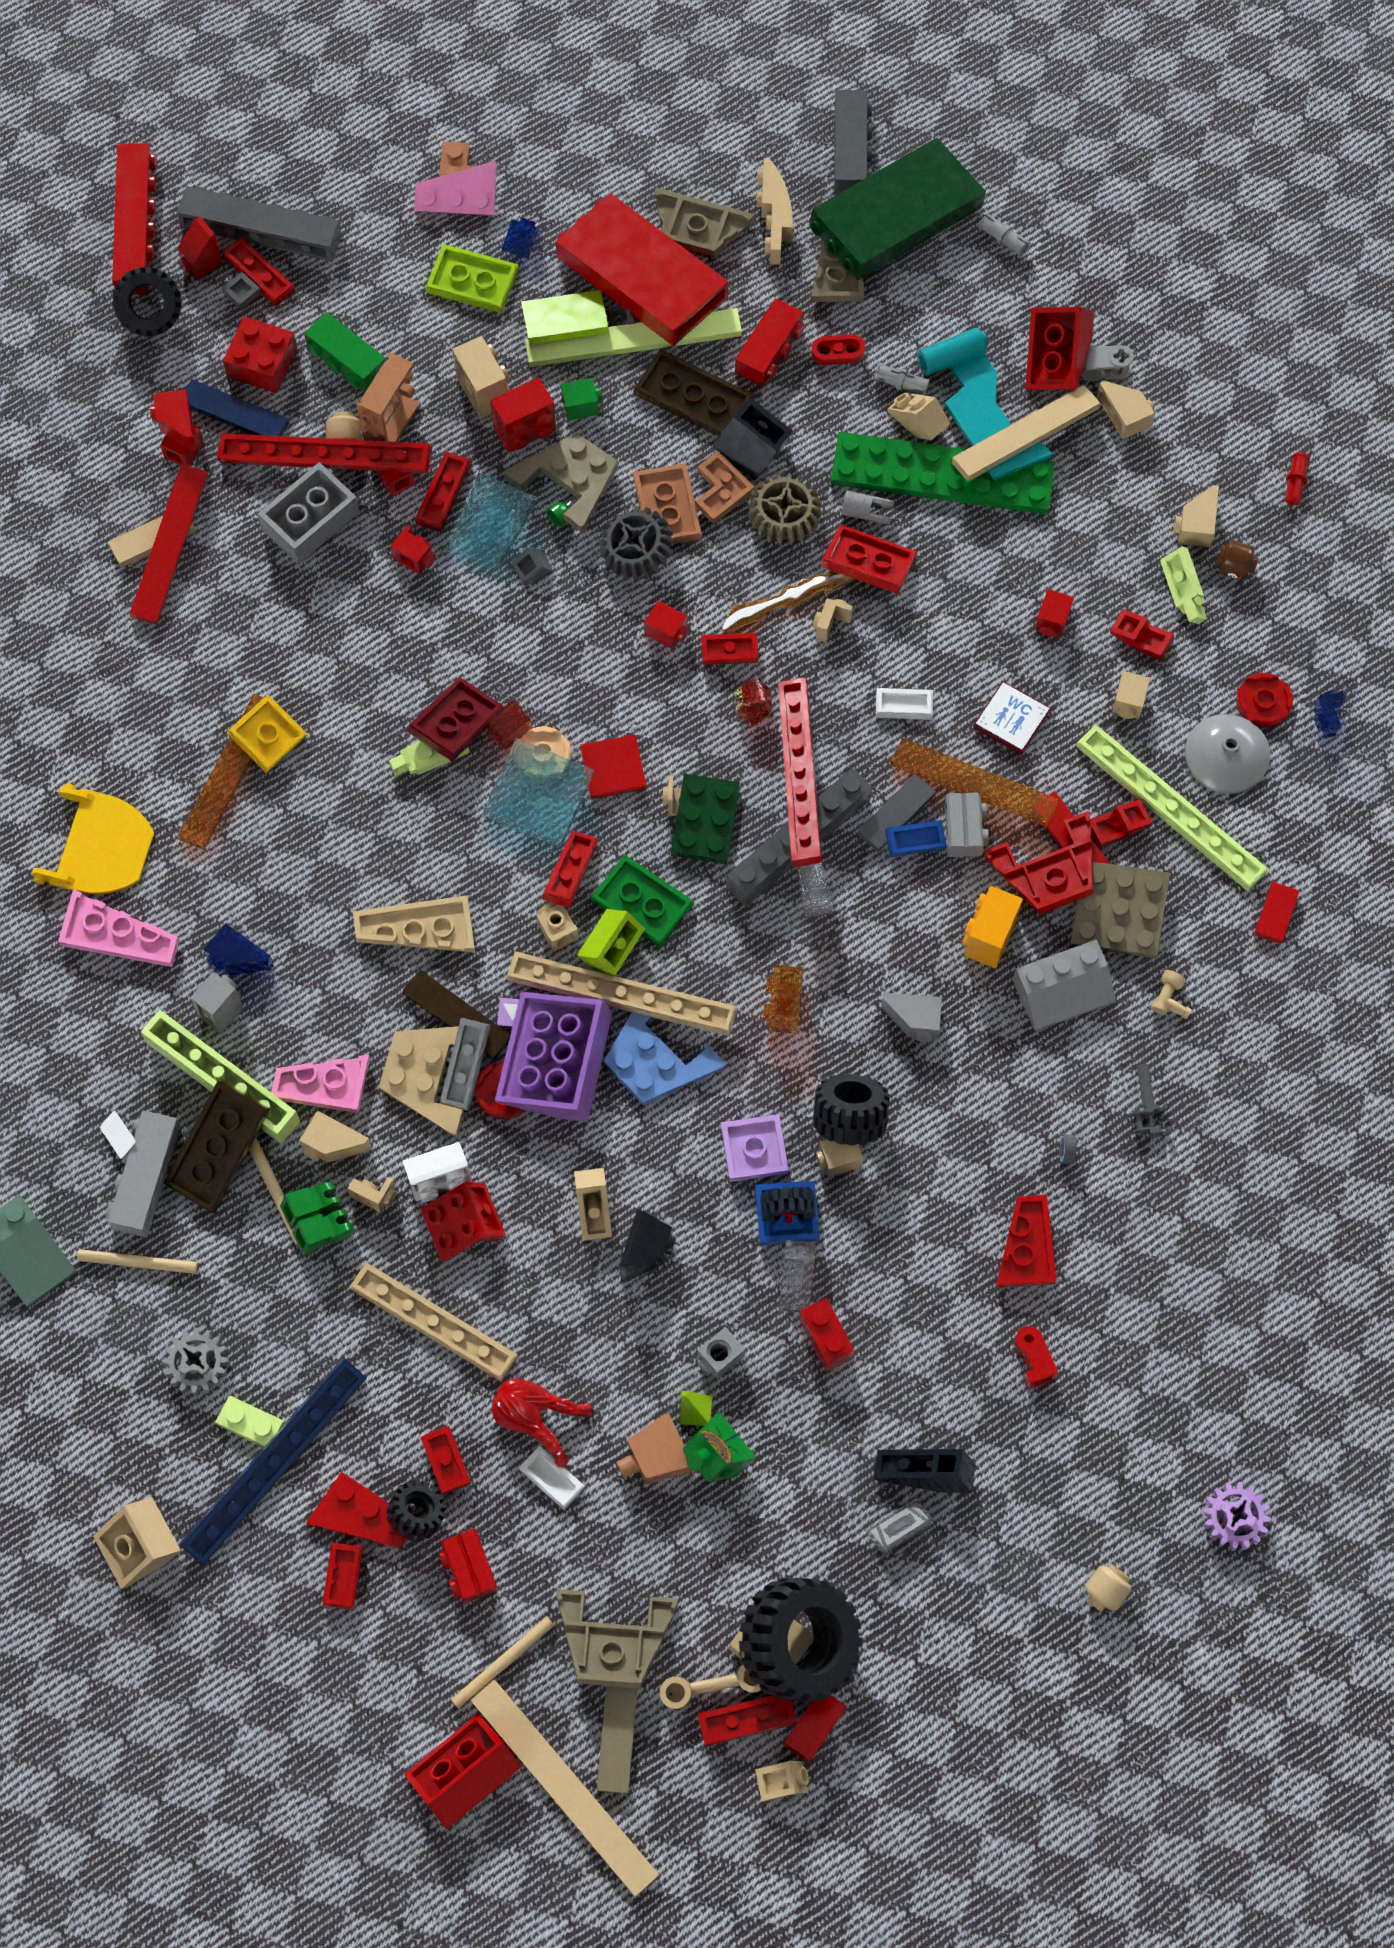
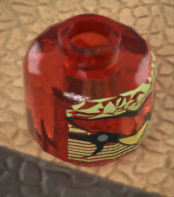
(753, 701)

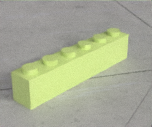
(209, 1066)

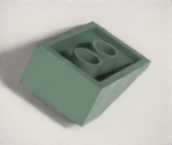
(29, 1254)

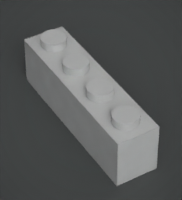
(143, 1174)

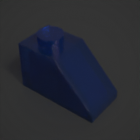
(235, 953)

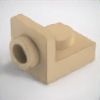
(367, 1193)
(782, 1780)

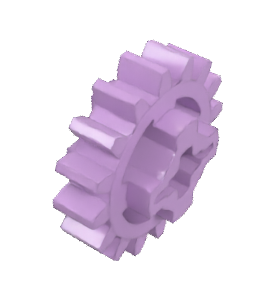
(1247, 1521)

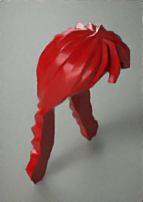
(519, 1408)

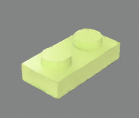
(248, 1421)

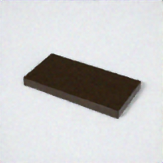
(690, 392)
(216, 1146)

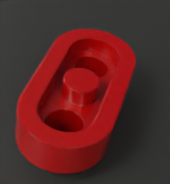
(837, 348)

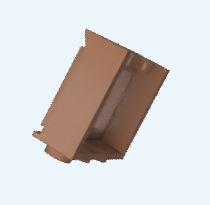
(387, 402)

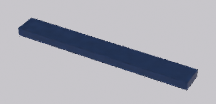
(272, 1461)

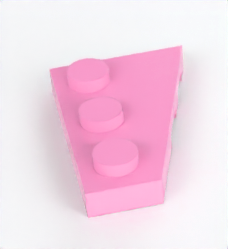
(323, 1085)

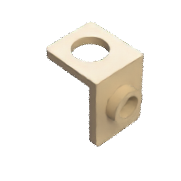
(671, 797)

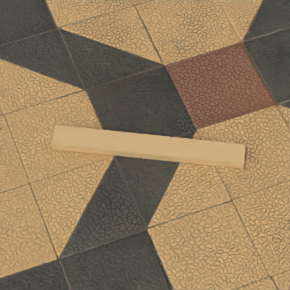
(622, 993)
(565, 1788)

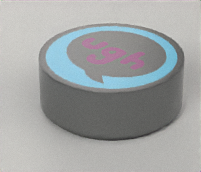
(1067, 1149)

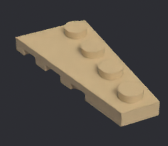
(425, 924)

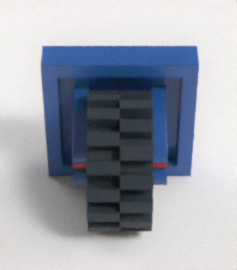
(787, 1212)

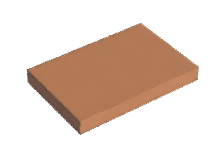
(670, 494)

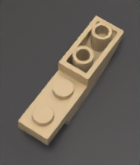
(775, 208)

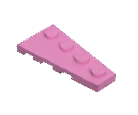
(103, 930)

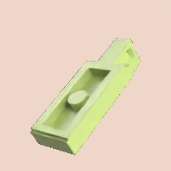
(1184, 584)
(418, 759)

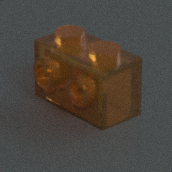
(785, 999)

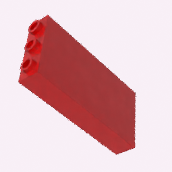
(641, 269)

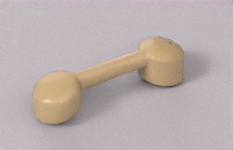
(683, 1690)

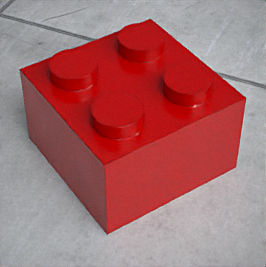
(260, 354)
(523, 415)

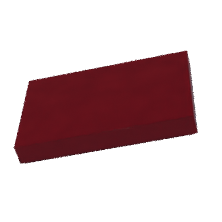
(454, 719)

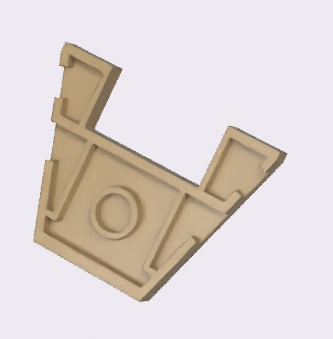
(416, 1072)

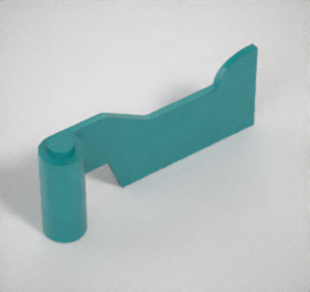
(975, 404)

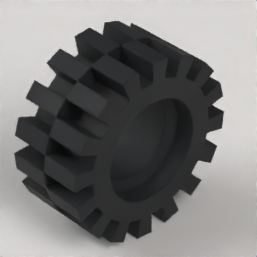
(407, 1522)

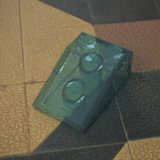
(491, 521)

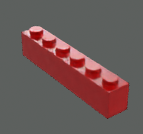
(134, 210)

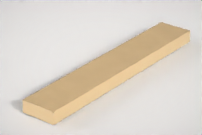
(1025, 433)
(433, 1322)

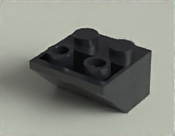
(752, 439)

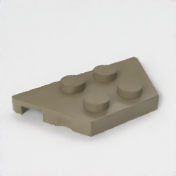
(699, 223)

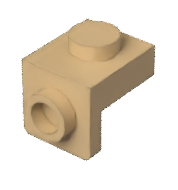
(832, 610)

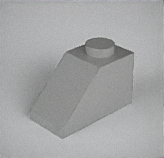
(915, 1014)

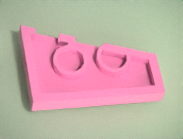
(460, 192)

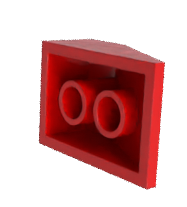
(1058, 347)

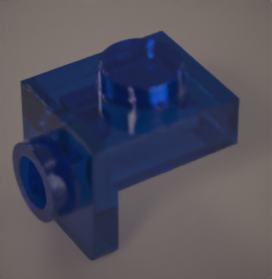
(1325, 714)

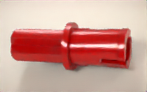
(1296, 478)

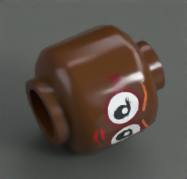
(1237, 560)

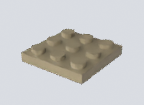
(1123, 911)

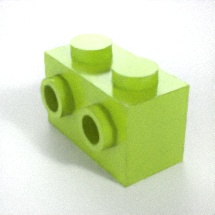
(611, 941)

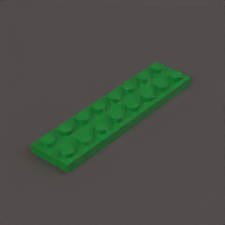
(929, 473)

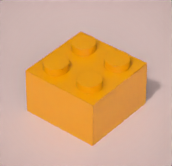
(991, 926)

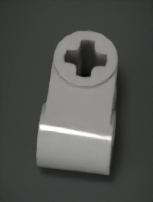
(1105, 363)

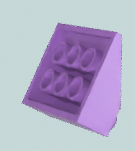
(554, 1055)

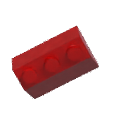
(462, 1771)

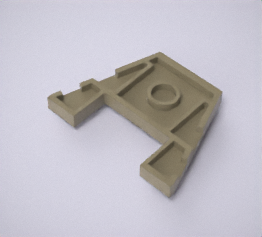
(574, 466)
(613, 1652)

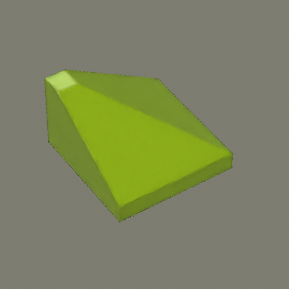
(695, 1409)

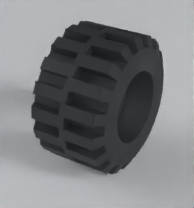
(129, 318)
(851, 1109)

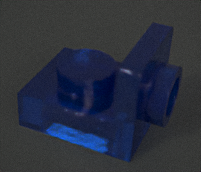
(520, 237)

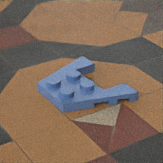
(650, 1066)

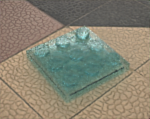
(538, 793)

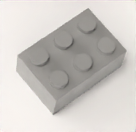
(308, 513)

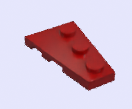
(1029, 1247)
(356, 1512)

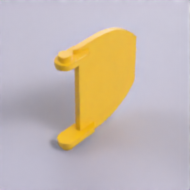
(103, 846)

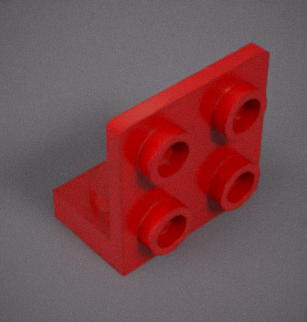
(462, 1219)

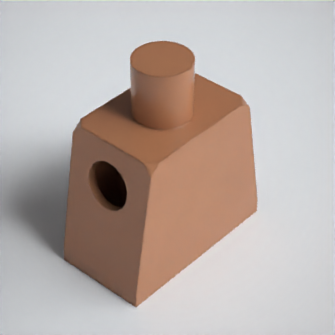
(655, 1452)

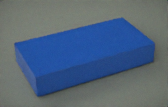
(915, 838)

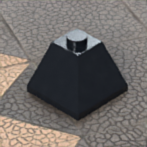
(646, 1246)

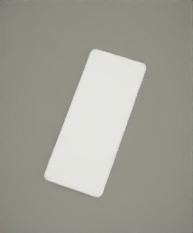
(117, 1134)

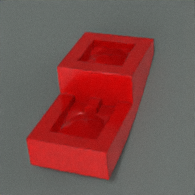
(1142, 636)
(1120, 823)
(814, 1727)

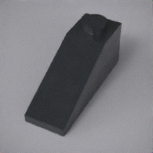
(926, 1469)

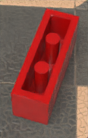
(769, 342)

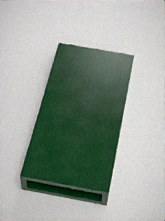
(897, 208)

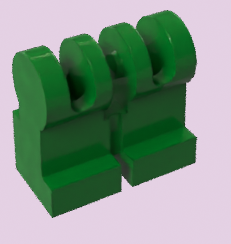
(304, 1213)

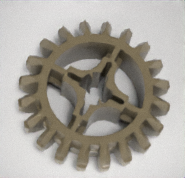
(764, 503)

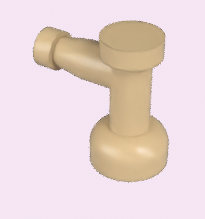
(1171, 981)

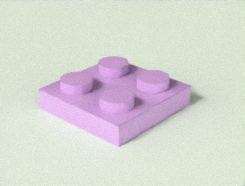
(754, 1148)

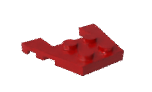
(1054, 877)

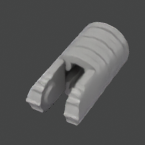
(859, 506)

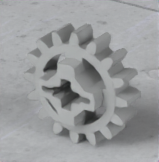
(204, 1353)

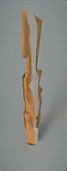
(790, 596)

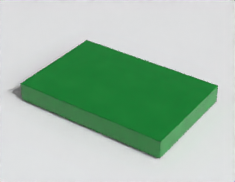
(645, 897)

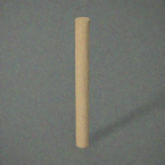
(270, 1180)
(137, 1261)
(502, 1662)

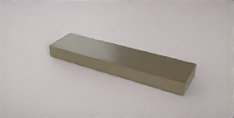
(617, 1740)

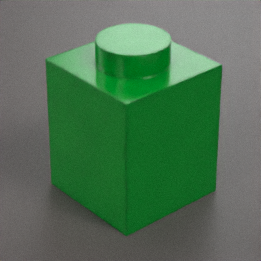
(580, 399)

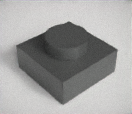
(241, 290)

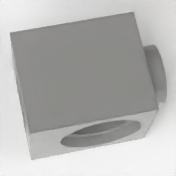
(725, 1341)

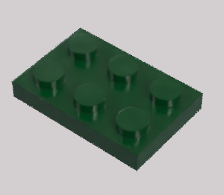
(705, 818)

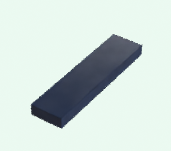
(234, 411)

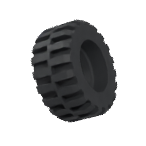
(833, 1647)

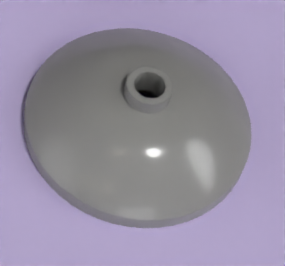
(1226, 768)

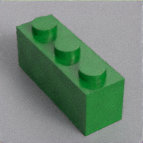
(343, 351)

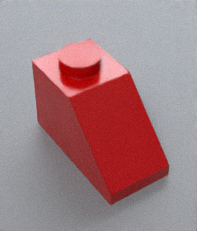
(199, 250)
(174, 417)

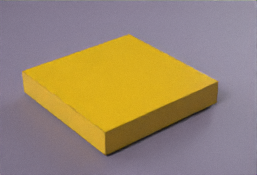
(267, 733)

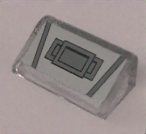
(899, 1527)

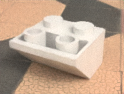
(437, 1172)

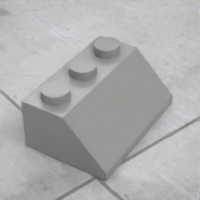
(1064, 985)

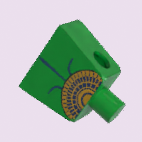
(718, 1451)

